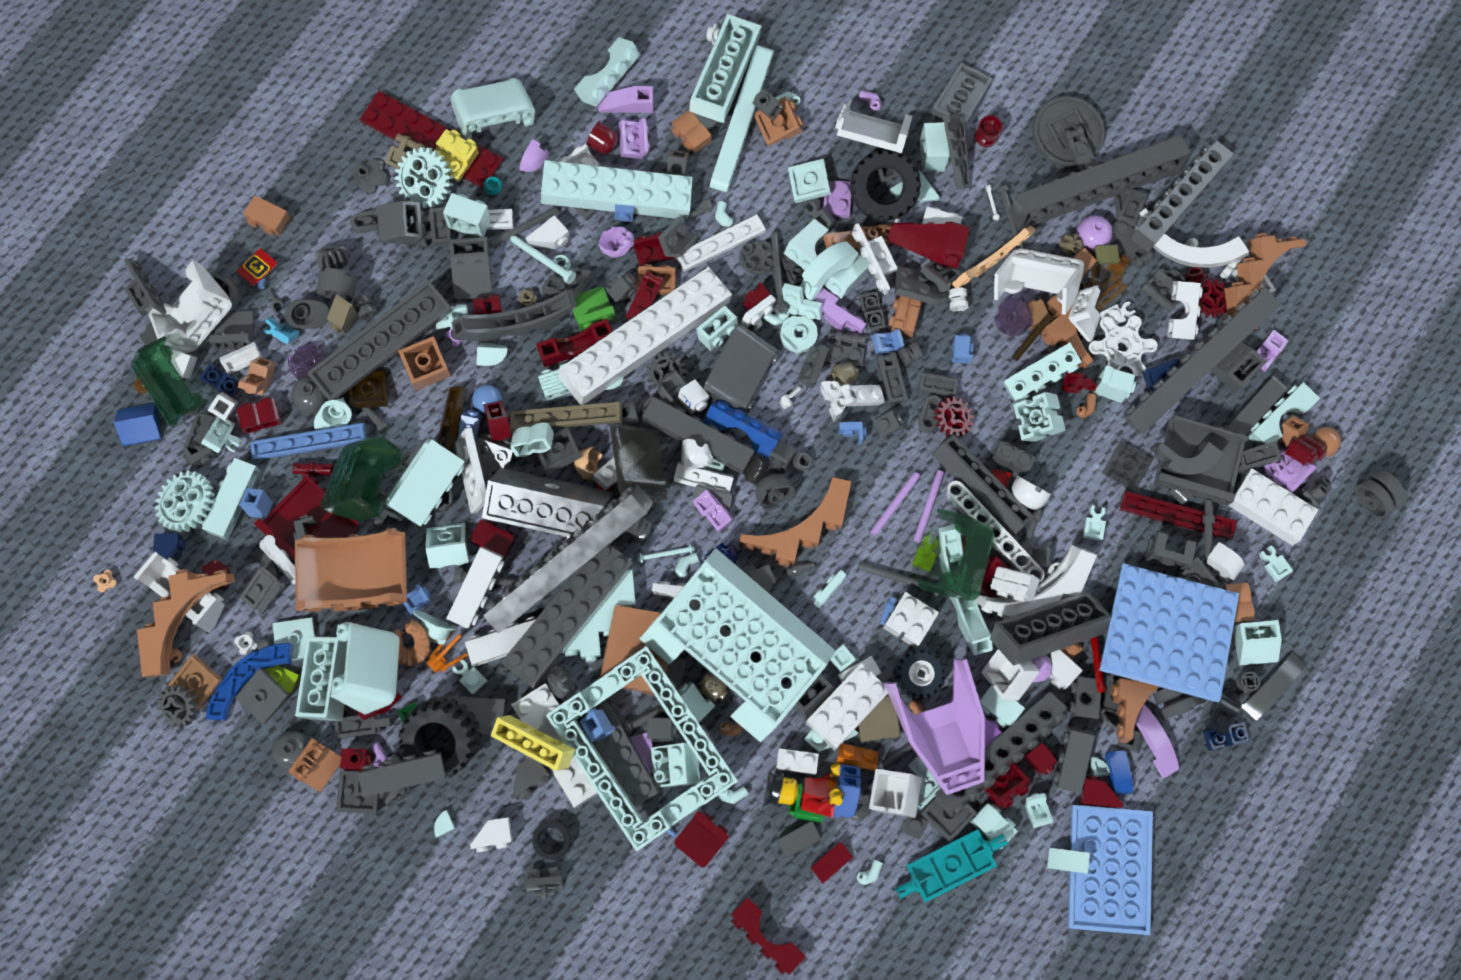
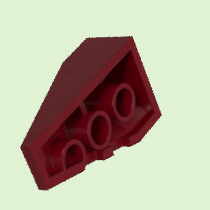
(933, 241)

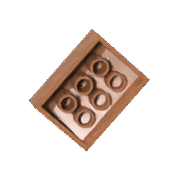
(623, 642)

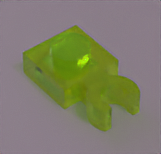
(924, 556)

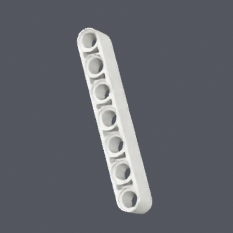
(1005, 537)

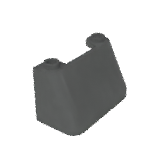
(740, 369)

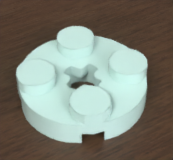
(798, 324)

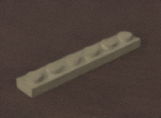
(568, 416)

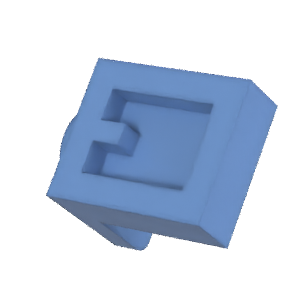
(848, 429)

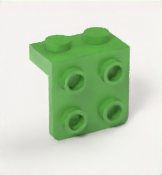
(593, 307)

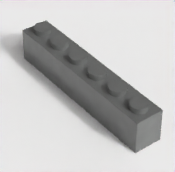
(682, 427)
(983, 485)

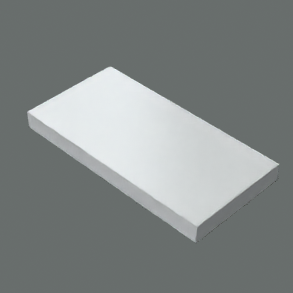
(472, 471)

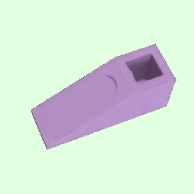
(628, 100)

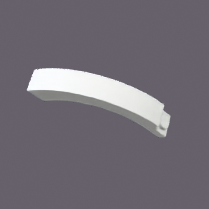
(1200, 257)

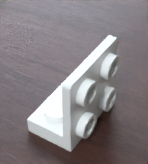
(1084, 314)

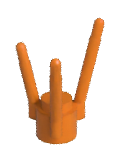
(437, 661)

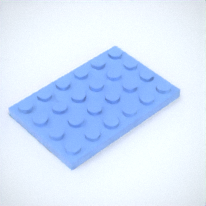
(1118, 881)

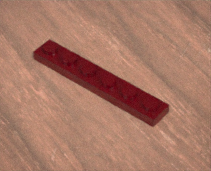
(1175, 514)

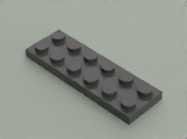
(623, 759)

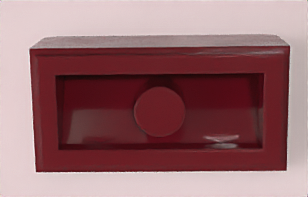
(831, 862)

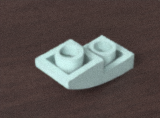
(1068, 860)

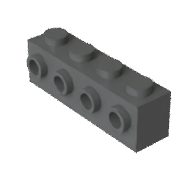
(401, 774)

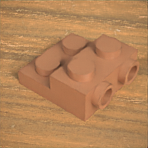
(783, 126)

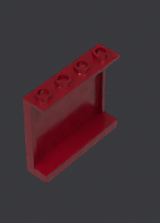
(303, 501)

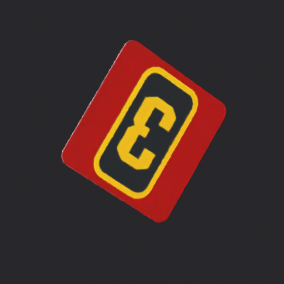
(256, 267)

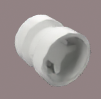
(958, 299)

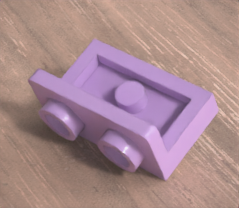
(633, 138)

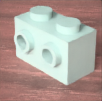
(717, 328)

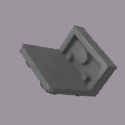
(493, 454)

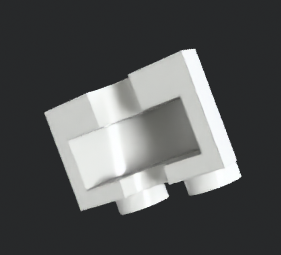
(831, 392)

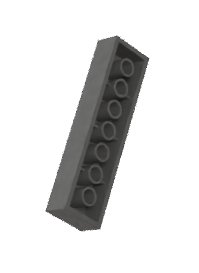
(567, 615)

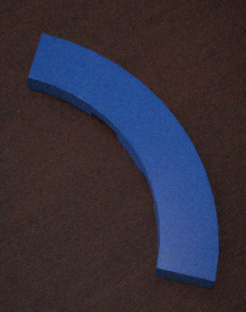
(242, 673)

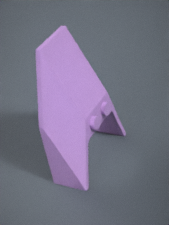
(948, 736)

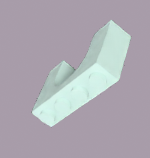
(802, 252)

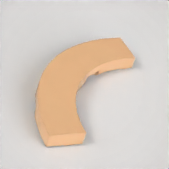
(994, 258)

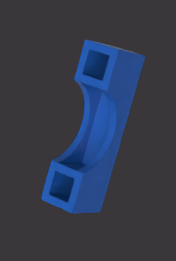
(724, 416)

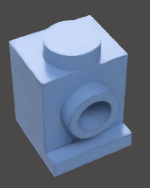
(961, 349)
(597, 725)

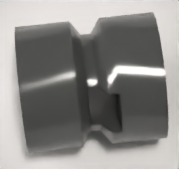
(631, 418)

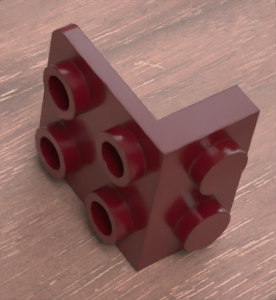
(701, 839)

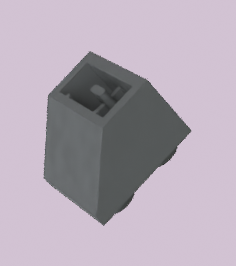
(399, 222)
(528, 776)

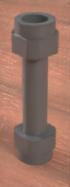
(1030, 530)

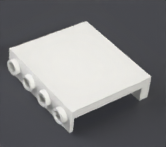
(872, 129)

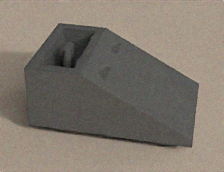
(470, 268)
(1238, 366)

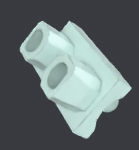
(459, 309)

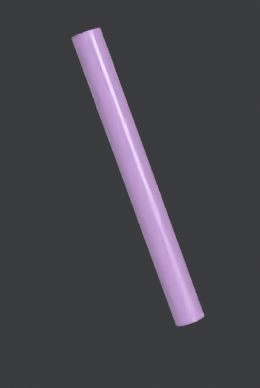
(895, 503)
(928, 507)

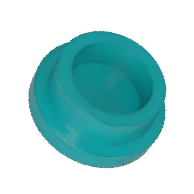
(492, 186)

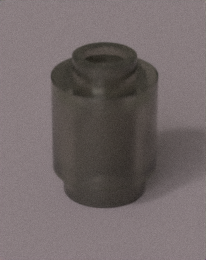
(756, 469)

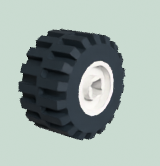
(919, 674)

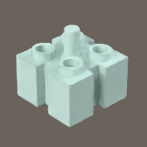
(1039, 417)

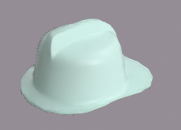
(333, 414)
(436, 630)

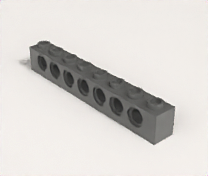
(1180, 198)
(1049, 706)

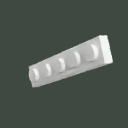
(721, 243)

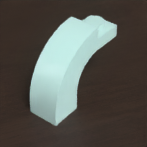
(824, 266)

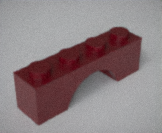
(559, 350)
(786, 955)

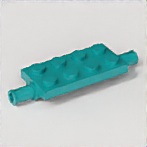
(951, 865)

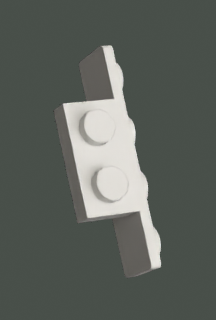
(878, 257)

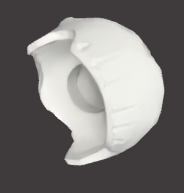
(694, 455)

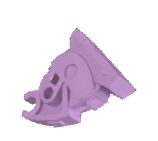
(1288, 472)

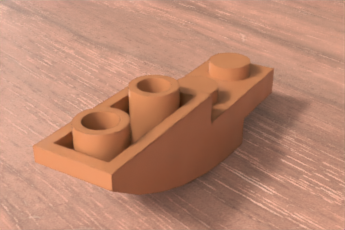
(870, 233)

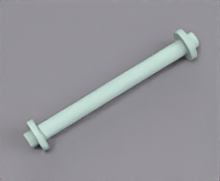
(665, 553)

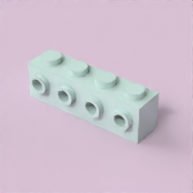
(1042, 371)

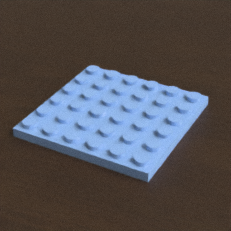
(1170, 632)

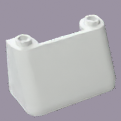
(193, 313)

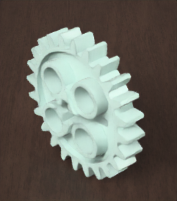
(430, 163)
(184, 501)

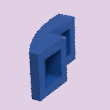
(1120, 773)

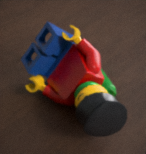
(818, 795)

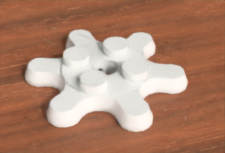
(1129, 336)

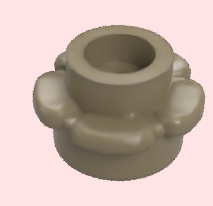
(527, 302)

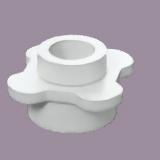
(712, 33)
(239, 641)

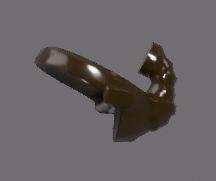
(1095, 275)

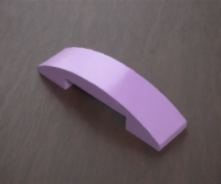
(1158, 741)

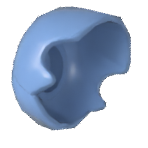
(484, 395)

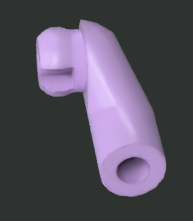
(872, 99)
(379, 753)

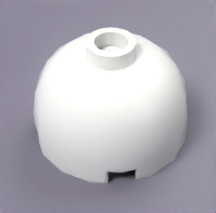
(1029, 494)

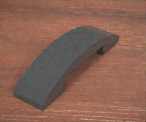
(1274, 686)

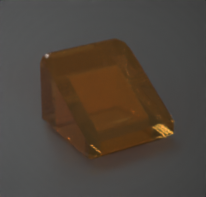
(1119, 268)

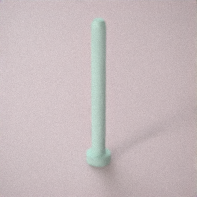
(569, 276)

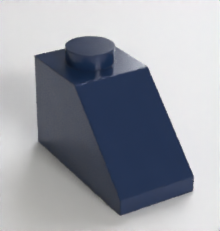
(169, 545)

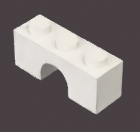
(1189, 295)

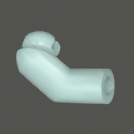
(776, 319)

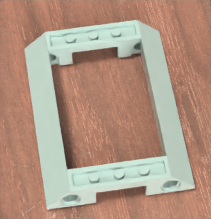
(637, 830)

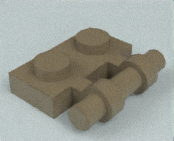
(395, 152)

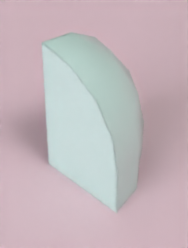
(490, 353)

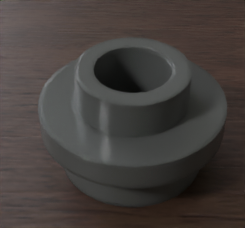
(805, 457)

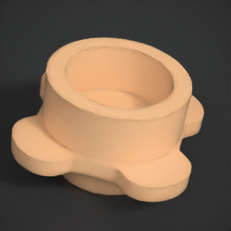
(110, 582)

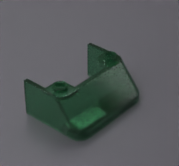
(164, 384)
(974, 562)

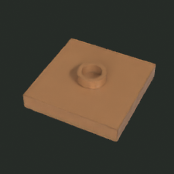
(198, 677)

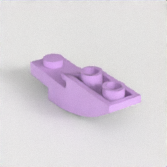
(838, 315)

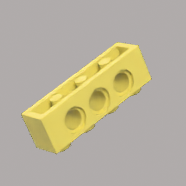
(532, 742)

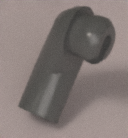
(863, 811)

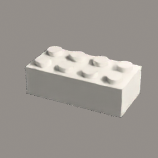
(1272, 507)
(847, 706)

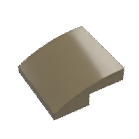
(880, 723)

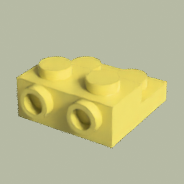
(457, 152)

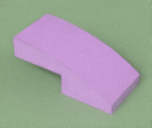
(1271, 348)
(713, 510)

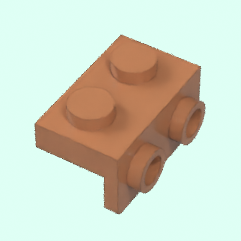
(665, 271)

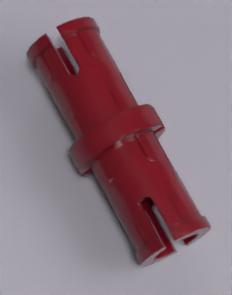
(312, 468)

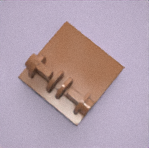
(315, 765)

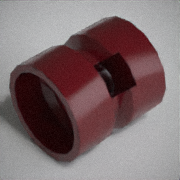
(988, 131)
(480, 305)

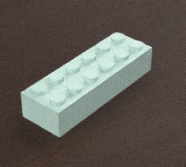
(725, 68)

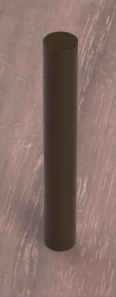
(1031, 338)

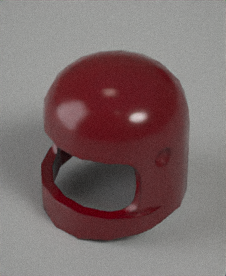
(602, 138)

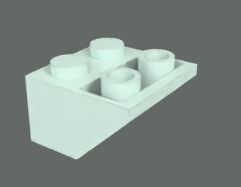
(1257, 642)
(674, 765)

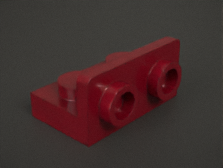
(649, 250)

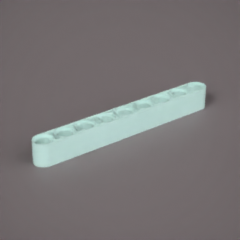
(741, 118)

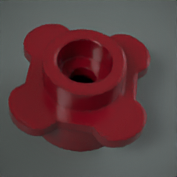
(1195, 275)

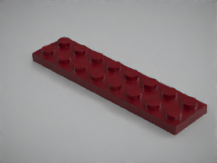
(395, 118)

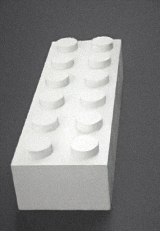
(533, 711)

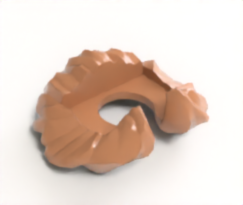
(421, 648)

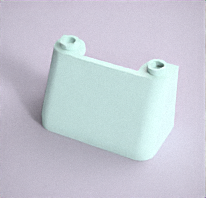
(491, 106)
(369, 668)

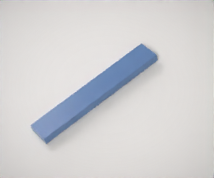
(307, 441)

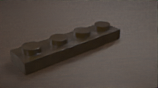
(451, 417)

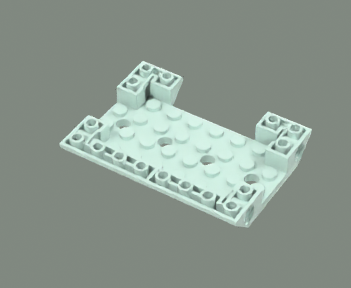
(756, 624)

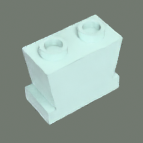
(1115, 384)
(695, 702)

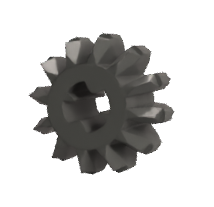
(332, 257)
(640, 529)

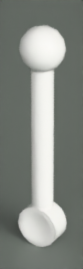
(996, 216)

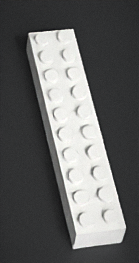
(644, 336)

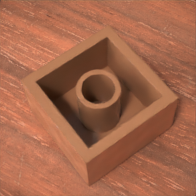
(424, 363)

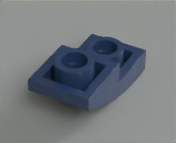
(220, 380)
(1236, 735)

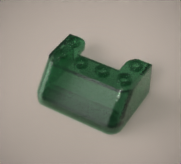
(358, 477)

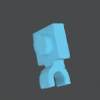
(281, 331)

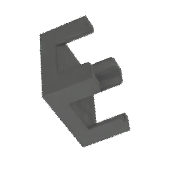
(1159, 556)

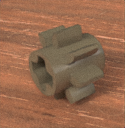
(1070, 244)

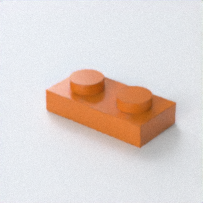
(857, 756)

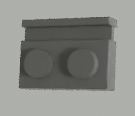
(261, 590)

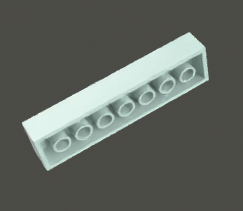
(604, 187)

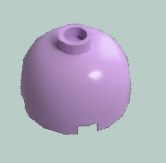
(1094, 232)

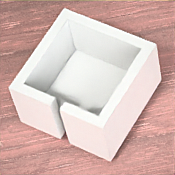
(912, 618)
(1018, 677)
(895, 793)

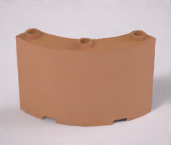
(350, 571)

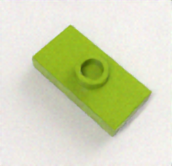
(284, 677)

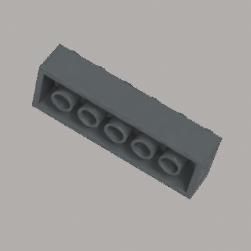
(1050, 628)

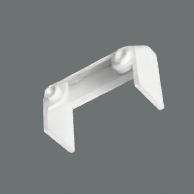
(1042, 273)
(155, 575)

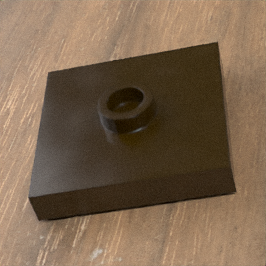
(369, 391)

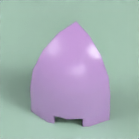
(533, 157)

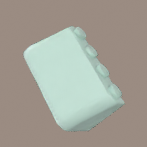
(424, 482)

